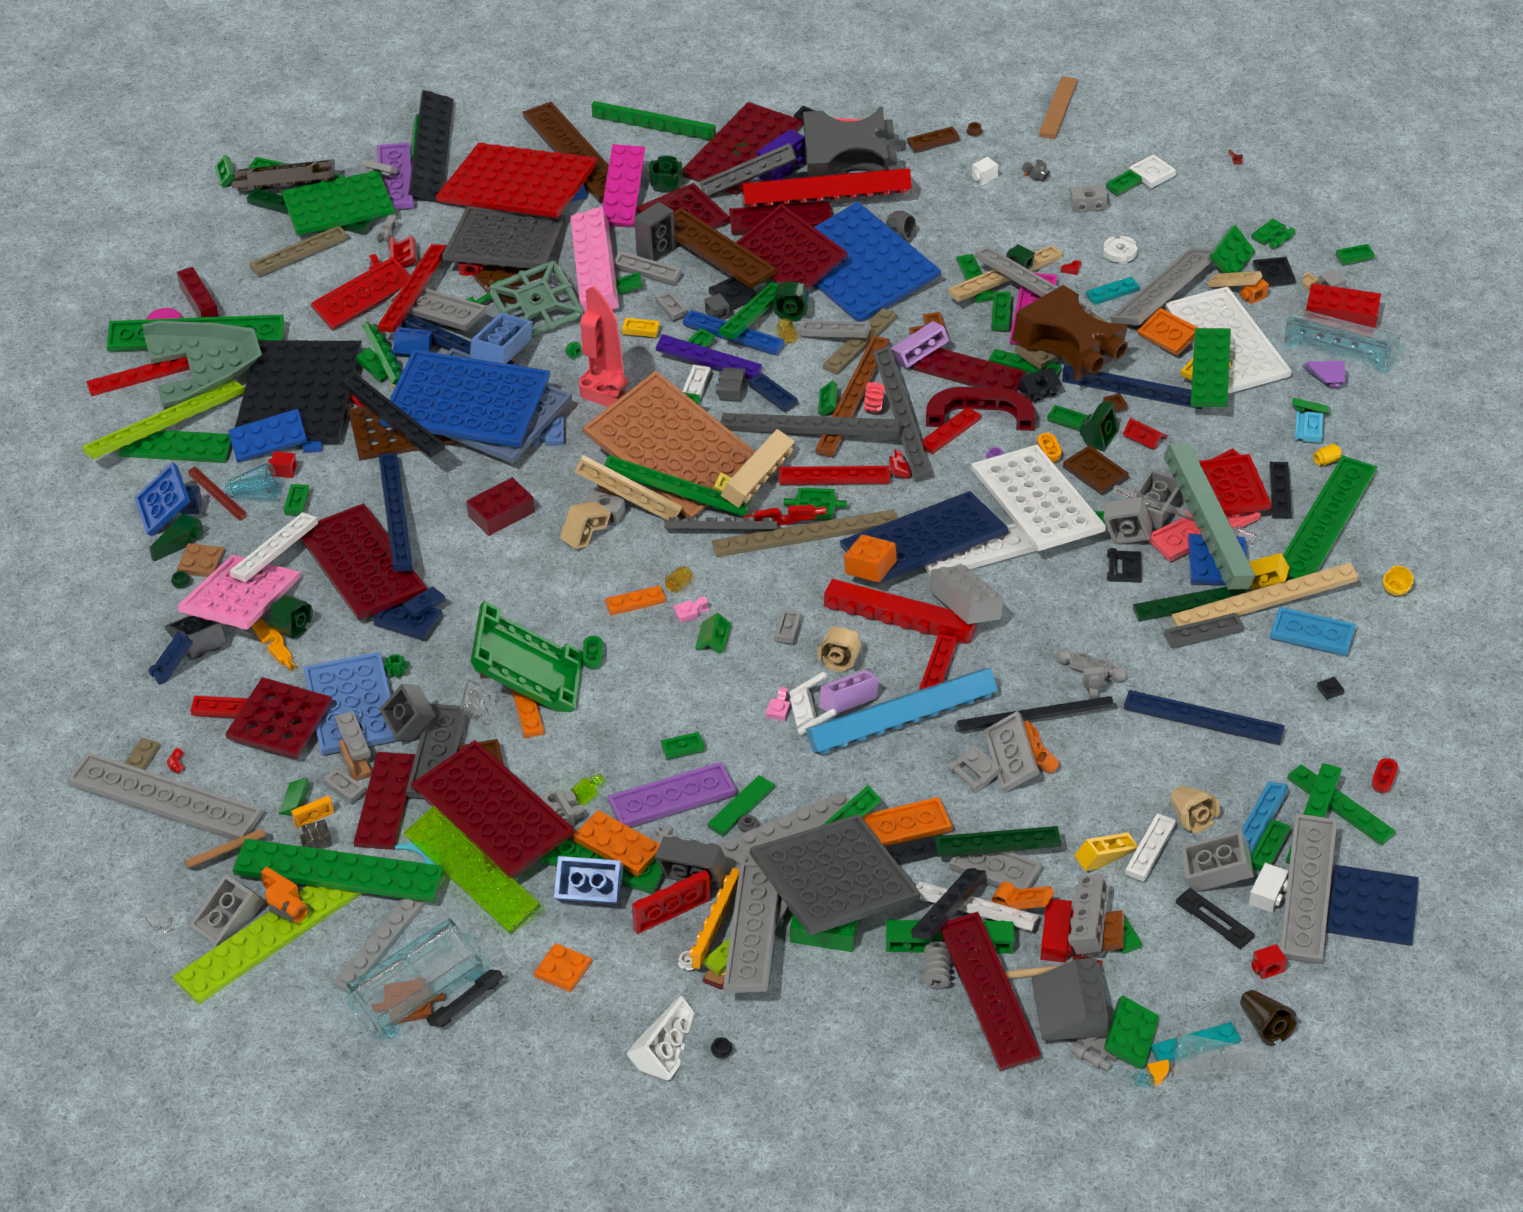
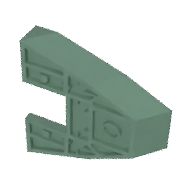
(213, 352)

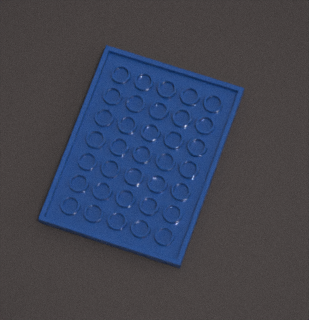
(878, 264)
(469, 397)

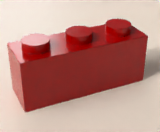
(1056, 931)

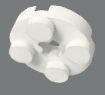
(1113, 251)

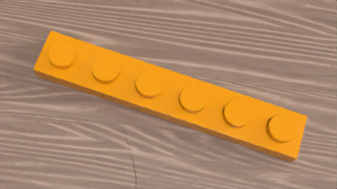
(716, 917)

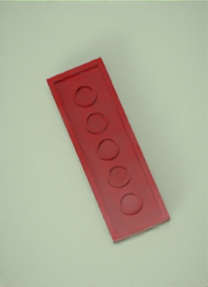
(361, 293)

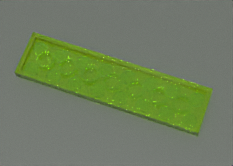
(472, 870)

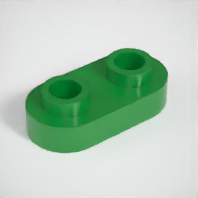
(592, 652)

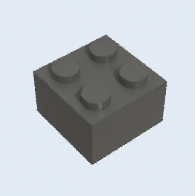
(407, 712)

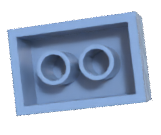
(588, 880)

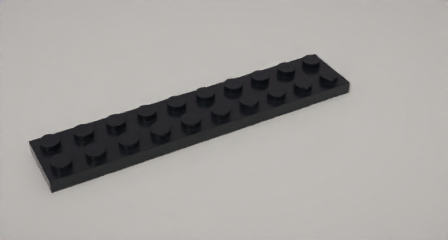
(430, 145)

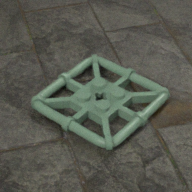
(538, 290)

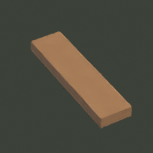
(215, 852)

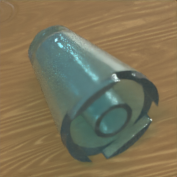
(254, 484)

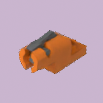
(283, 896)

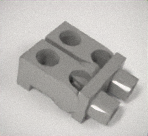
(561, 804)

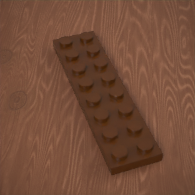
(720, 250)

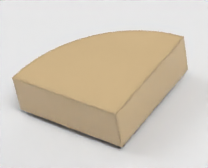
(1308, 278)

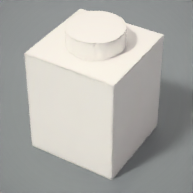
(984, 170)

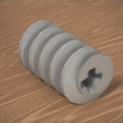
(936, 965)

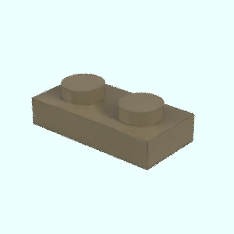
(142, 753)

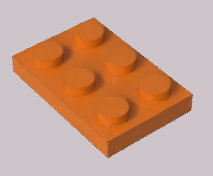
(1168, 331)

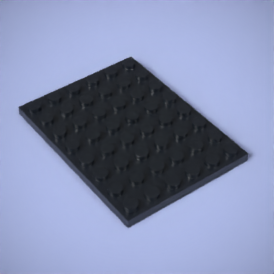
(303, 378)

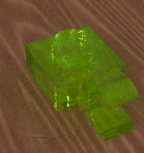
(585, 788)

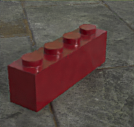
(197, 293)

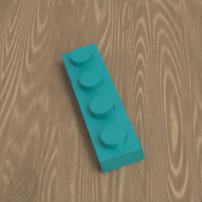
(1224, 1032)

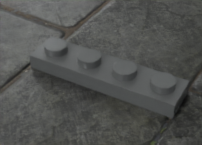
(1203, 630)

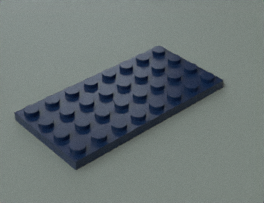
(935, 532)

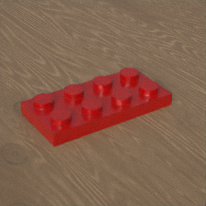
(671, 902)

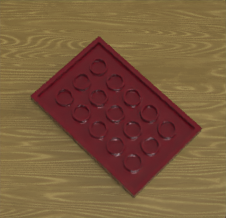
(792, 247)

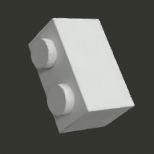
(1269, 888)

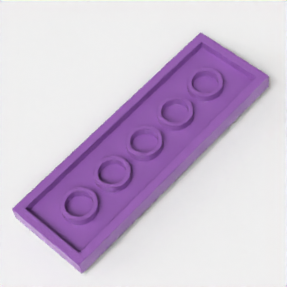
(397, 185)
(672, 795)

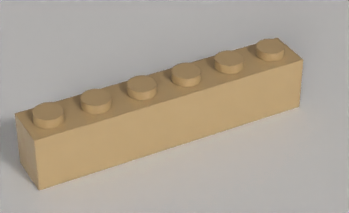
(757, 468)

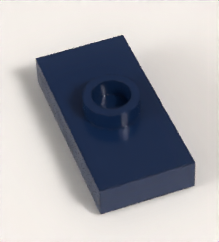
(424, 602)

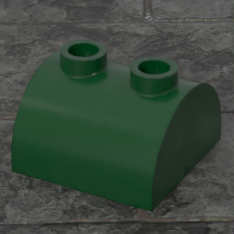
(1100, 427)

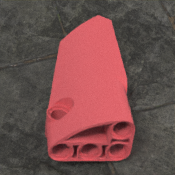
(605, 377)

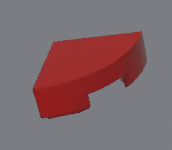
(1071, 268)

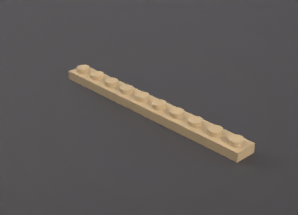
(1270, 595)

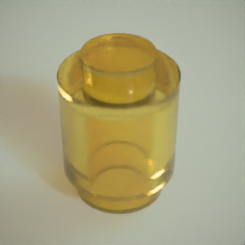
(786, 330)
(678, 579)

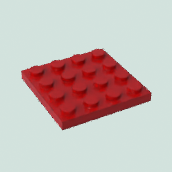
(1236, 484)

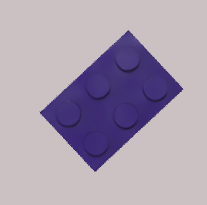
(798, 144)

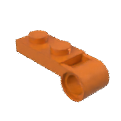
(1043, 757)
(1024, 898)

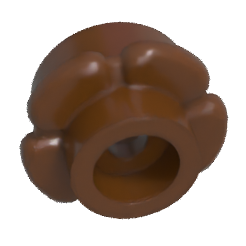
(974, 129)

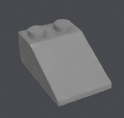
(226, 910)

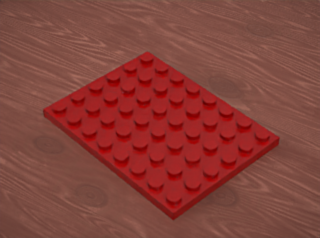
(517, 180)

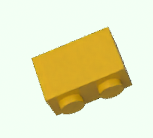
(1269, 571)

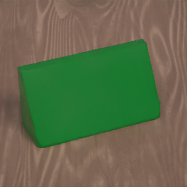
(294, 796)

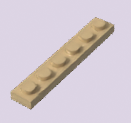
(627, 488)

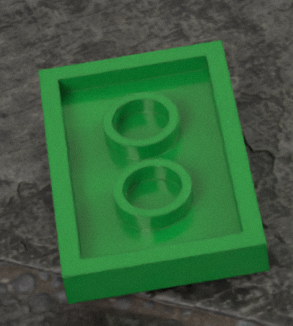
(1232, 251)
(1131, 1032)

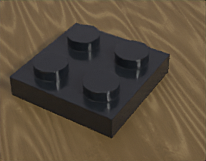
(1275, 270)
(733, 292)

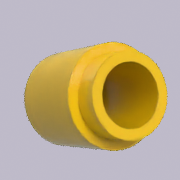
(1327, 455)

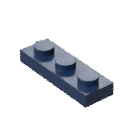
(773, 392)

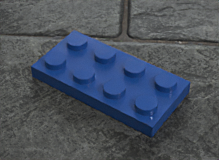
(267, 435)

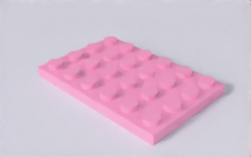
(235, 601)

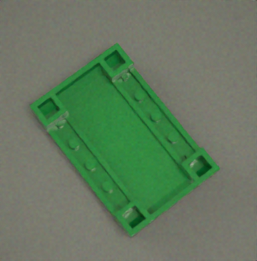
(526, 660)

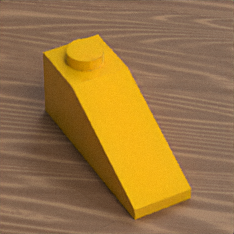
(1104, 850)

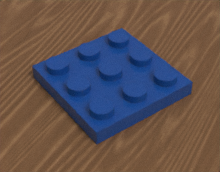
(162, 499)
(1201, 562)

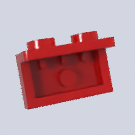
(403, 251)

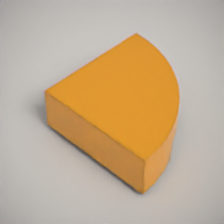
(1158, 1070)

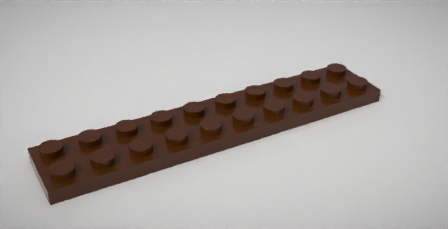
(566, 139)

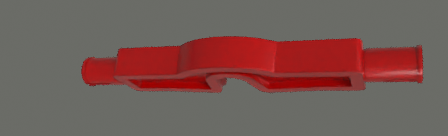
(795, 514)

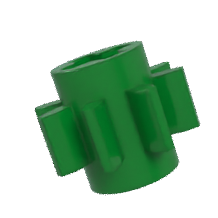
(395, 665)

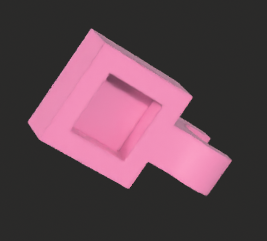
(688, 610)
(779, 707)

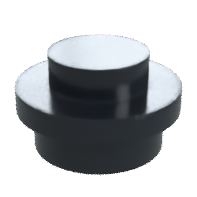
(721, 1047)

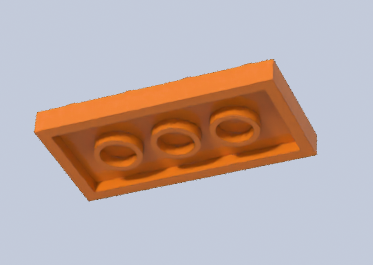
(909, 821)
(617, 842)

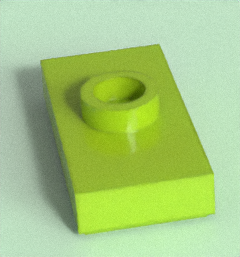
(718, 958)

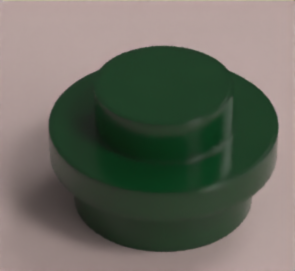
(180, 579)

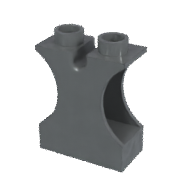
(845, 145)

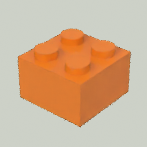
(870, 558)

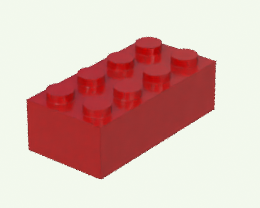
(1344, 304)

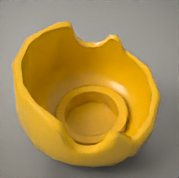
(1397, 580)

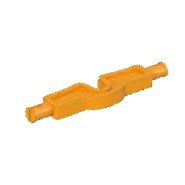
(277, 646)

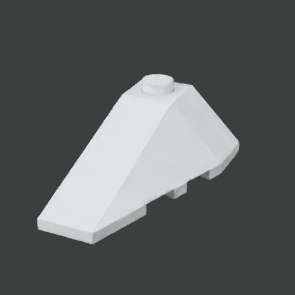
(659, 1046)

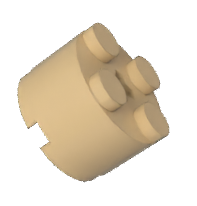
(839, 648)

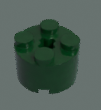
(665, 174)
(791, 301)
(290, 616)

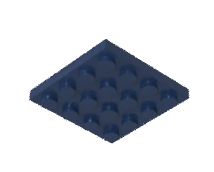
(1372, 905)

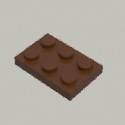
(1095, 470)

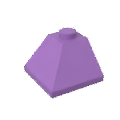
(1327, 371)

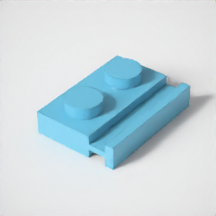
(1309, 426)

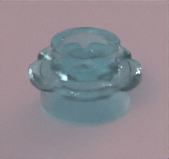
(1143, 1078)

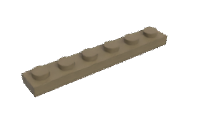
(298, 251)
(856, 346)

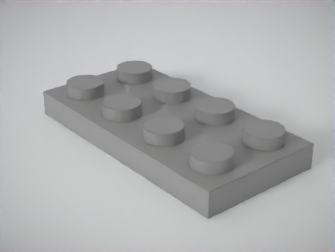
(1011, 751)
(1000, 867)

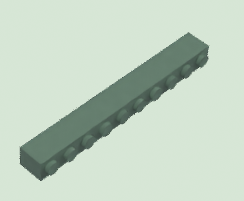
(1209, 516)

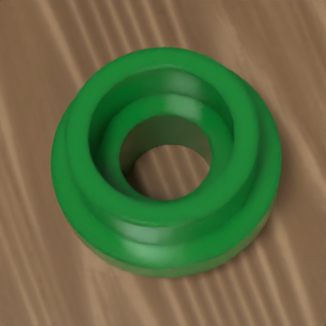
(573, 350)

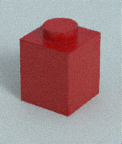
(283, 464)

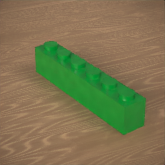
(900, 937)

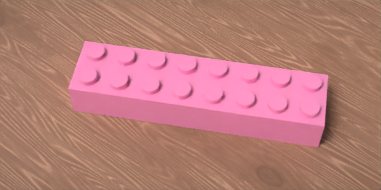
(594, 255)

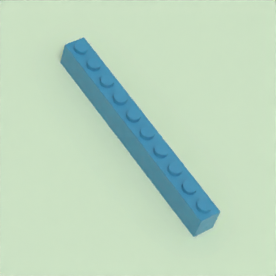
(900, 710)

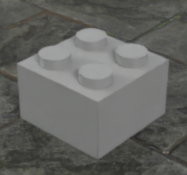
(1128, 520)

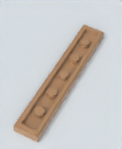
(1058, 107)

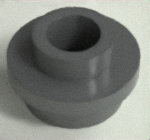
(747, 823)

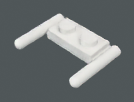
(803, 705)

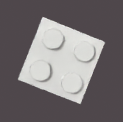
(1153, 171)

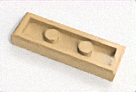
(1235, 279)

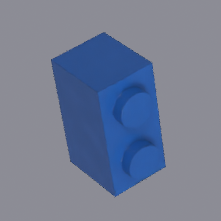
(408, 339)

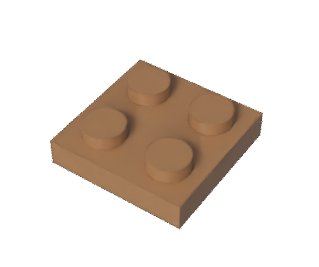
(200, 559)

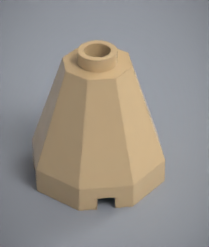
(1194, 808)

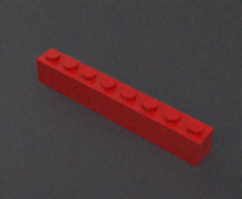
(897, 610)

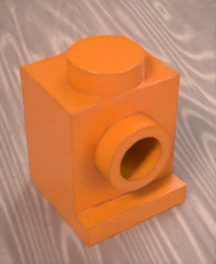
(1255, 292)

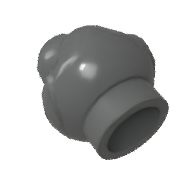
(1038, 171)

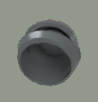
(902, 222)

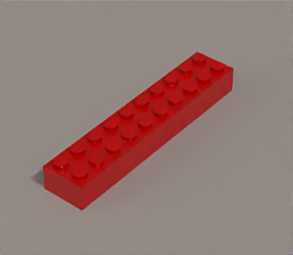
(826, 186)

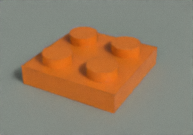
(562, 967)

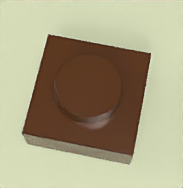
(1118, 401)

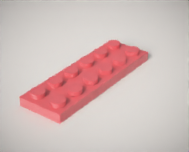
(1173, 538)

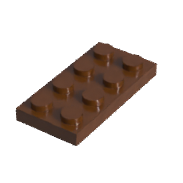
(496, 273)

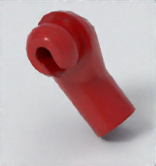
(173, 761)

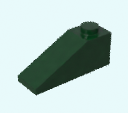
(176, 537)

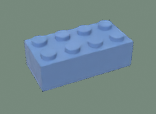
(501, 339)

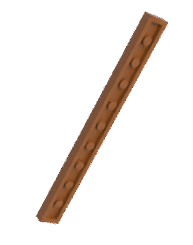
(853, 393)

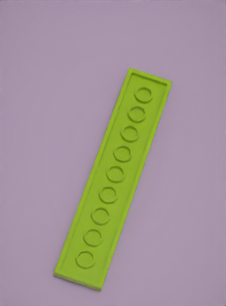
(257, 943)

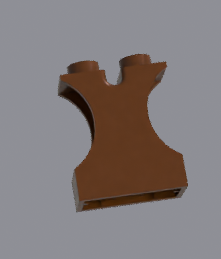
(1063, 328)

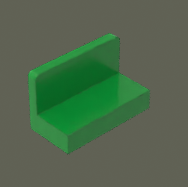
(714, 633)

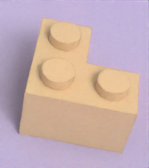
(581, 523)

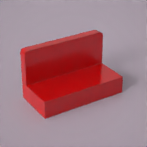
(1143, 433)

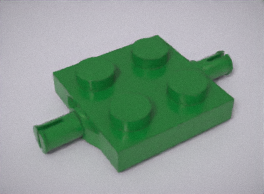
(819, 498)

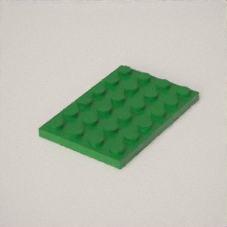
(337, 202)

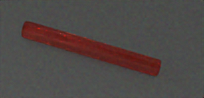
(217, 493)

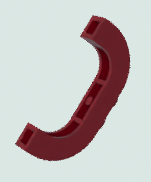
(981, 399)

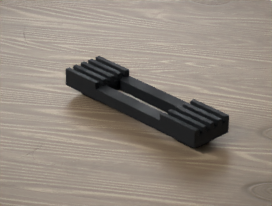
(1237, 935)
(485, 982)

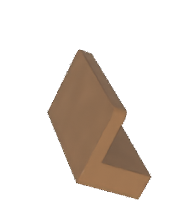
(357, 770)

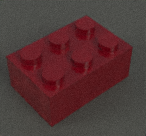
(500, 506)

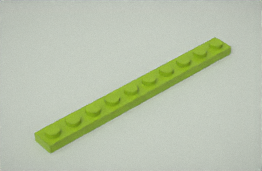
(162, 419)

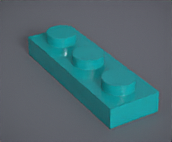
(1112, 290)

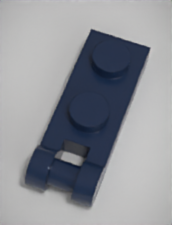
(170, 657)

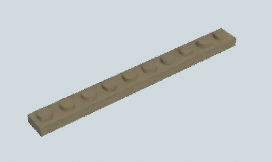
(801, 533)

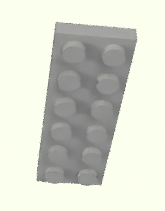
(445, 309)

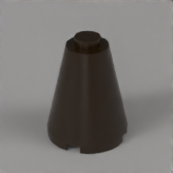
(1269, 1017)

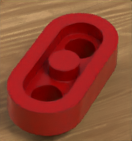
(1384, 775)

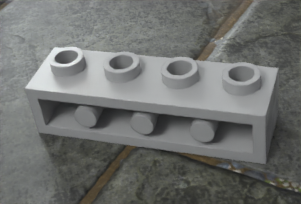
(1089, 914)

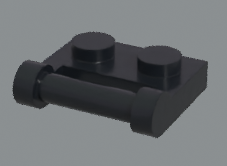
(1130, 566)

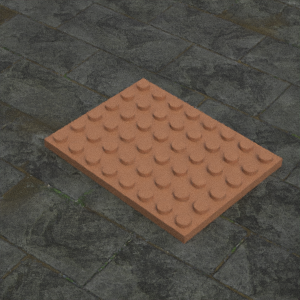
(669, 434)

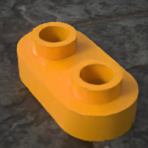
(1050, 446)

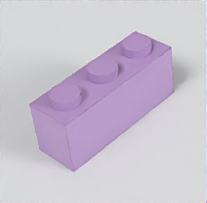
(920, 344)
(849, 692)

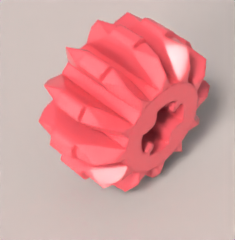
(873, 397)

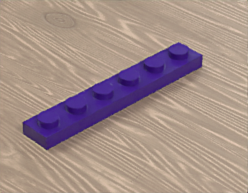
(706, 356)

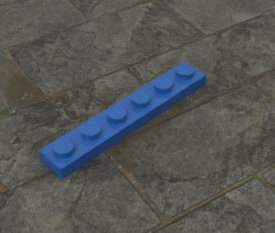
(748, 337)

